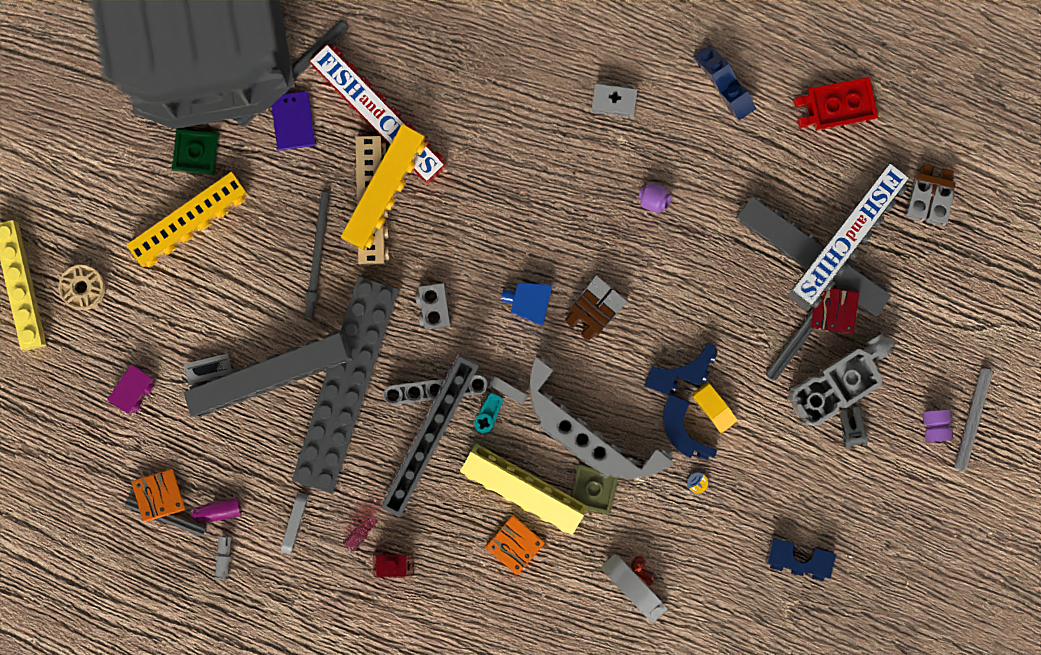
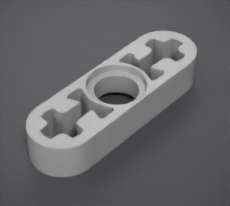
(294, 523)

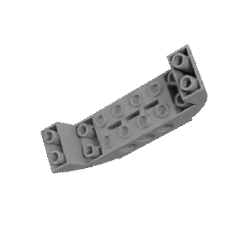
(612, 462)

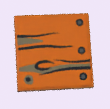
(158, 495)
(515, 545)

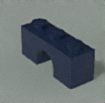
(819, 564)

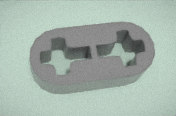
(508, 390)

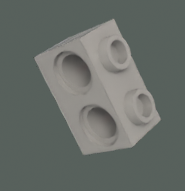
(439, 306)

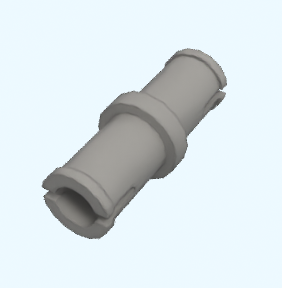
(223, 558)

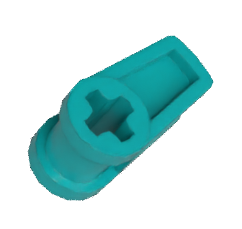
(489, 411)

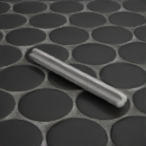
(973, 419)

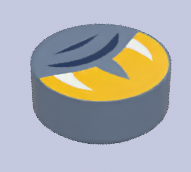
(697, 483)

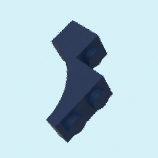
(723, 78)
(696, 372)

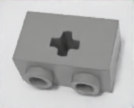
(604, 105)

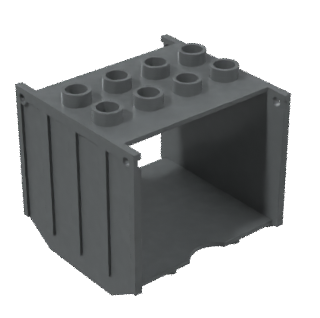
(194, 57)

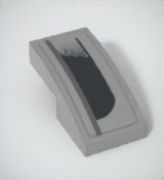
(205, 369)

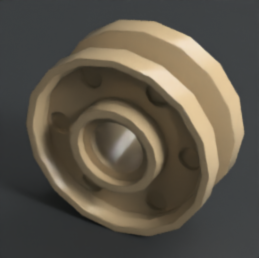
(72, 278)

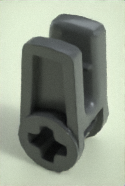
(848, 433)

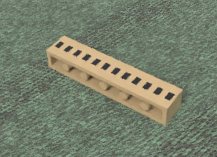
(368, 158)

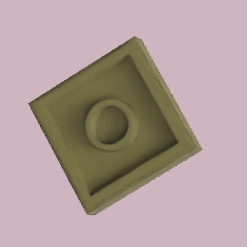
(594, 489)

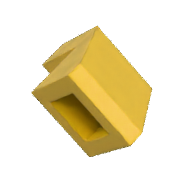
(714, 407)

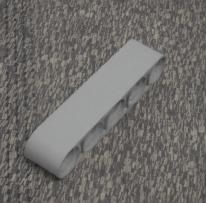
(425, 394)

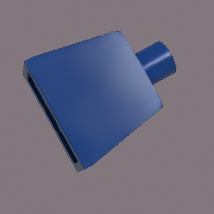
(529, 301)

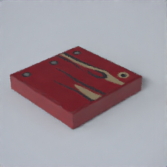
(836, 311)

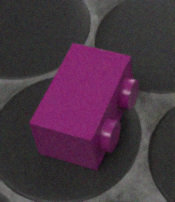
(131, 390)

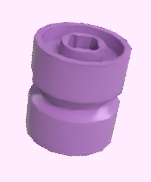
(938, 425)

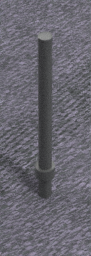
(312, 295)

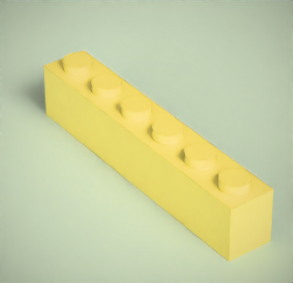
(20, 287)
(523, 489)

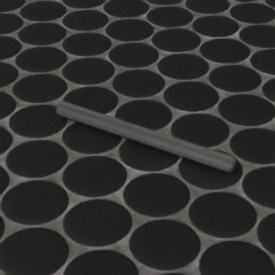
(303, 62)

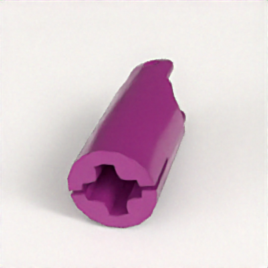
(218, 510)

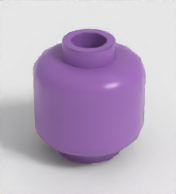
(655, 197)

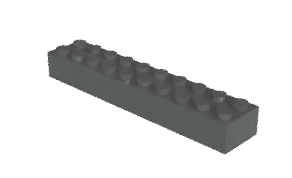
(346, 387)

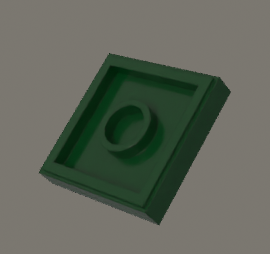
(195, 152)

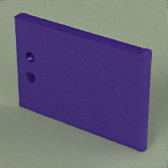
(293, 121)

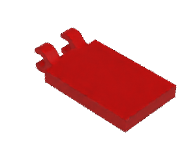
(838, 104)

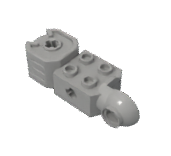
(840, 382)

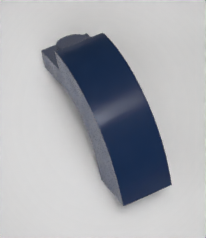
(673, 425)

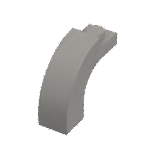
(633, 588)

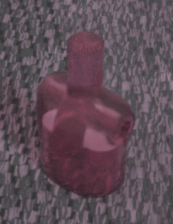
(355, 538)

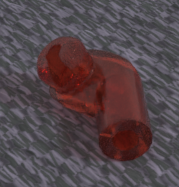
(638, 568)

